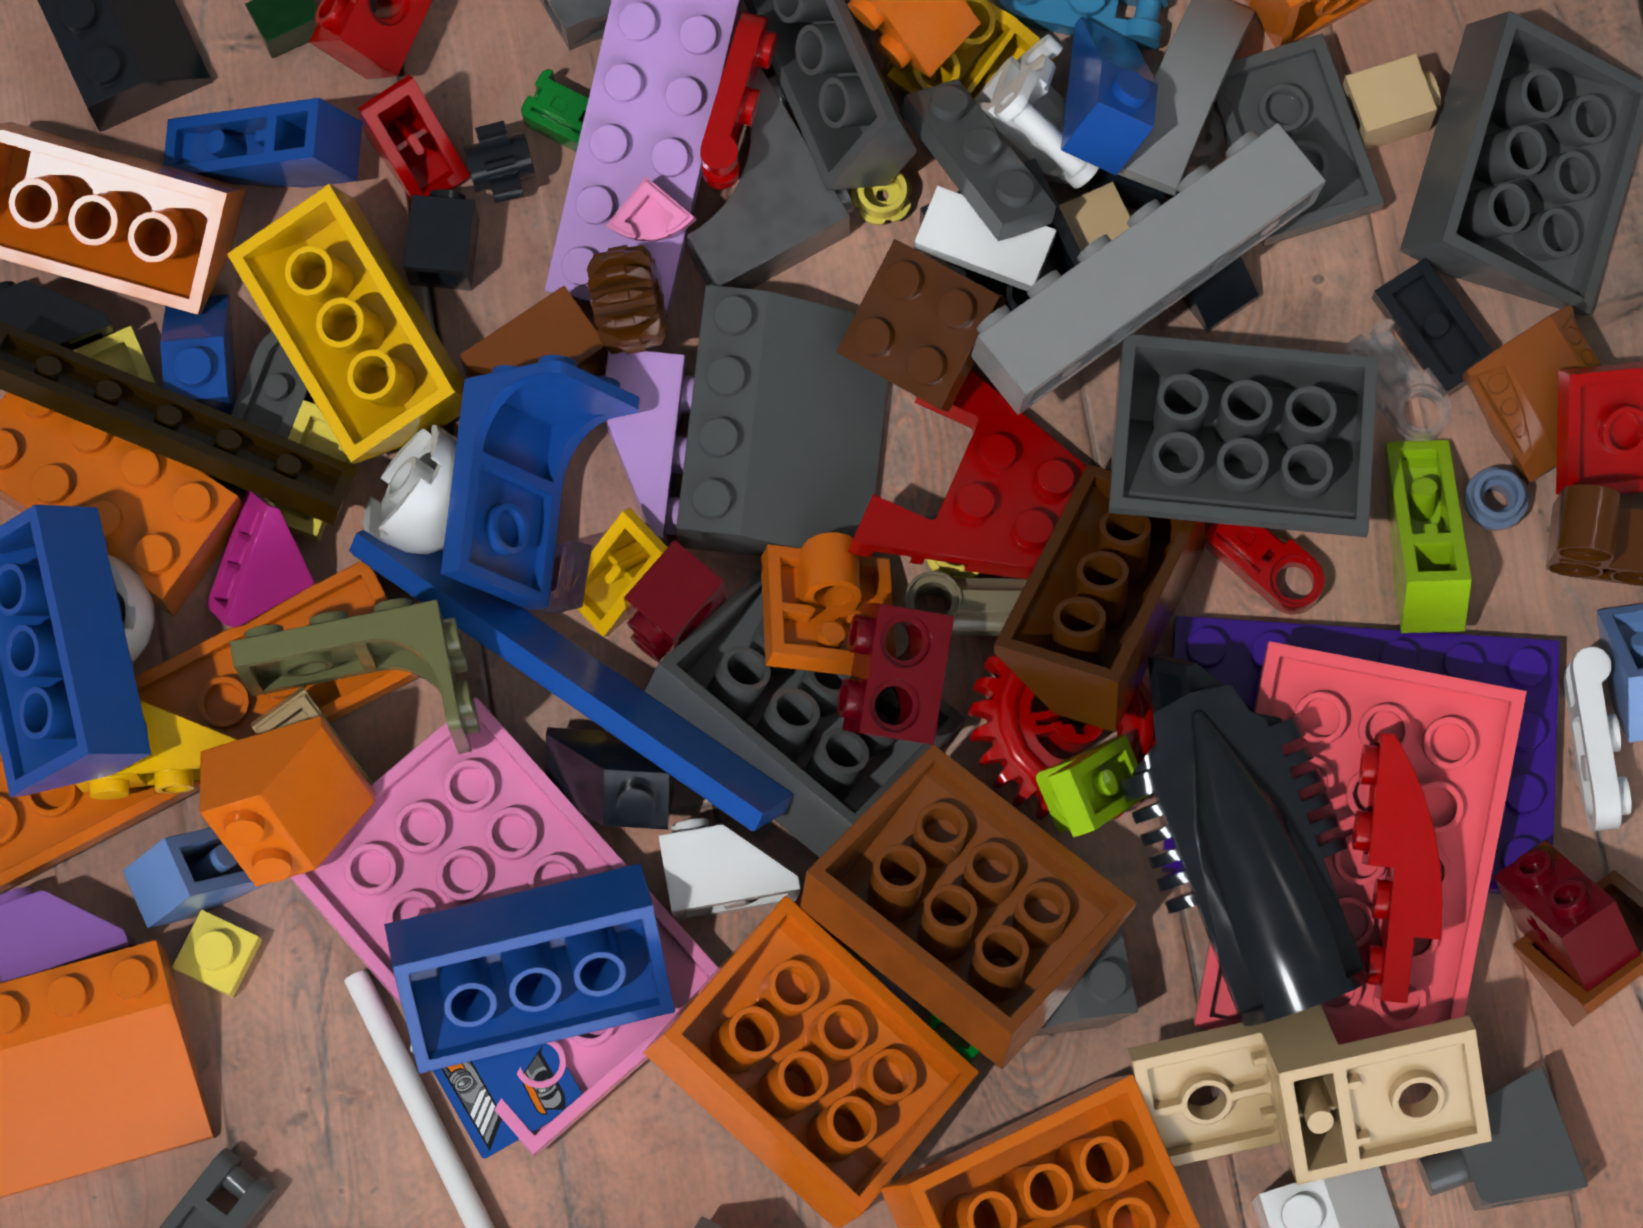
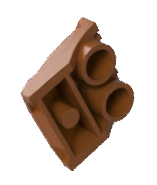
(1520, 389)

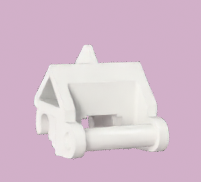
(1033, 113)

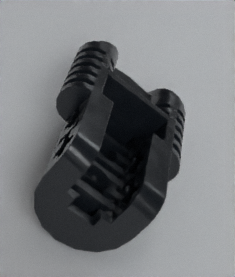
(1248, 852)

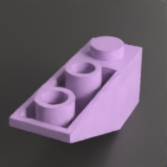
(651, 439)

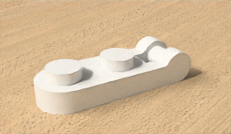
(1595, 739)

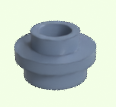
(1501, 481)

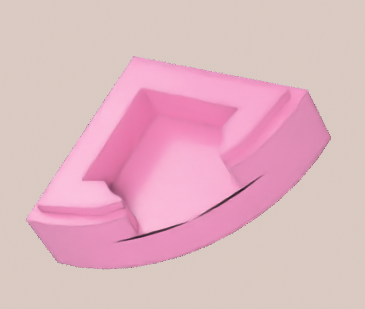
(650, 215)

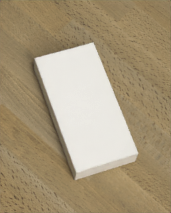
(961, 237)

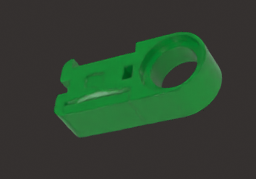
(555, 111)

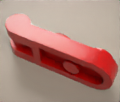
(736, 99)

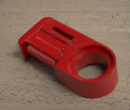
(1259, 557)

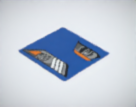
(480, 1084)

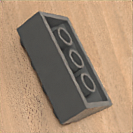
(837, 92)

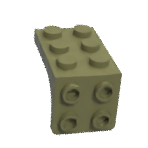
(340, 647)

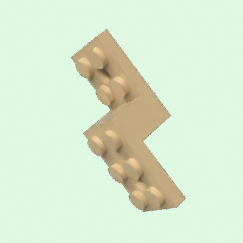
(1319, 1099)

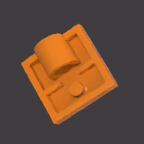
(812, 600)

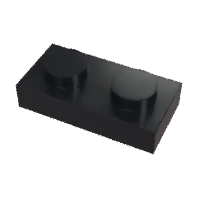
(1432, 324)

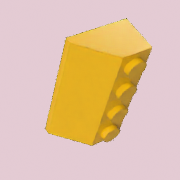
(349, 325)

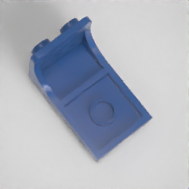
(511, 471)

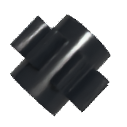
(499, 161)

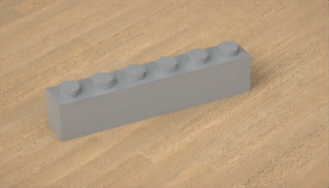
(1145, 267)

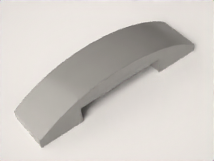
(1187, 89)

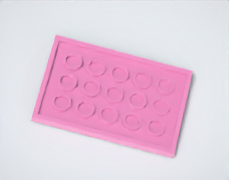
(476, 830)

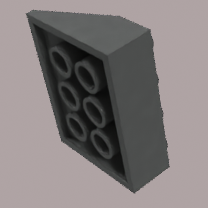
(1527, 165)
(776, 426)
(1243, 435)
(786, 721)

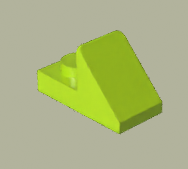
(1087, 787)

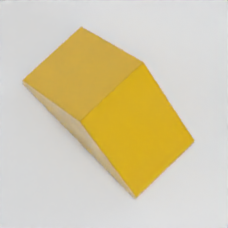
(615, 568)

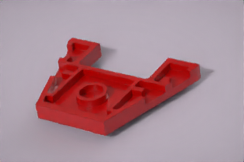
(998, 503)

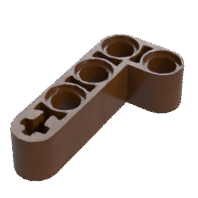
(1595, 536)

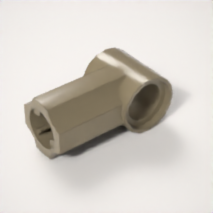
(977, 604)

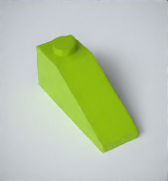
(1426, 537)

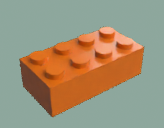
(151, 509)

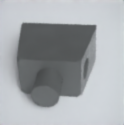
(1525, 1159)

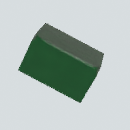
(283, 23)

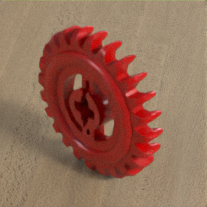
(1016, 730)

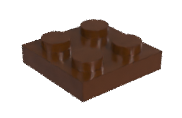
(919, 325)

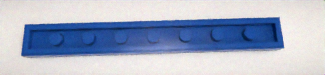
(586, 685)

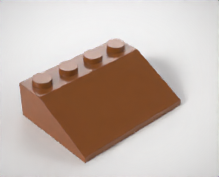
(965, 904)

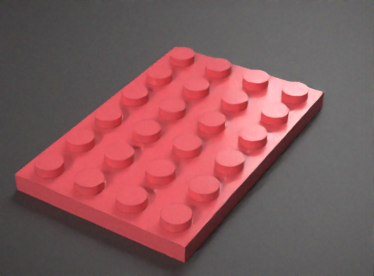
(1463, 753)

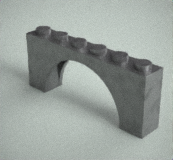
(780, 202)

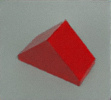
(411, 139)

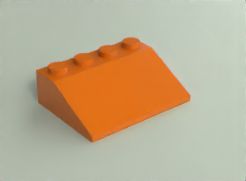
(812, 1063)
(95, 1069)
(1065, 1166)

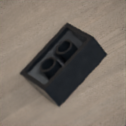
(125, 54)

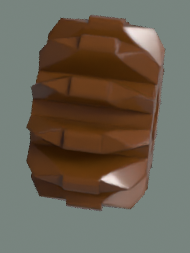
(627, 299)

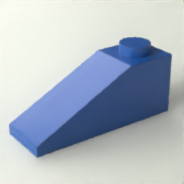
(1107, 98)
(268, 145)

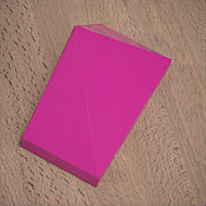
(258, 565)

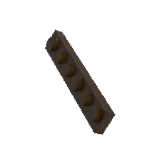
(172, 425)

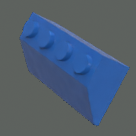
(63, 655)
(529, 968)

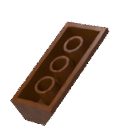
(1098, 604)

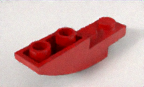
(1398, 836)

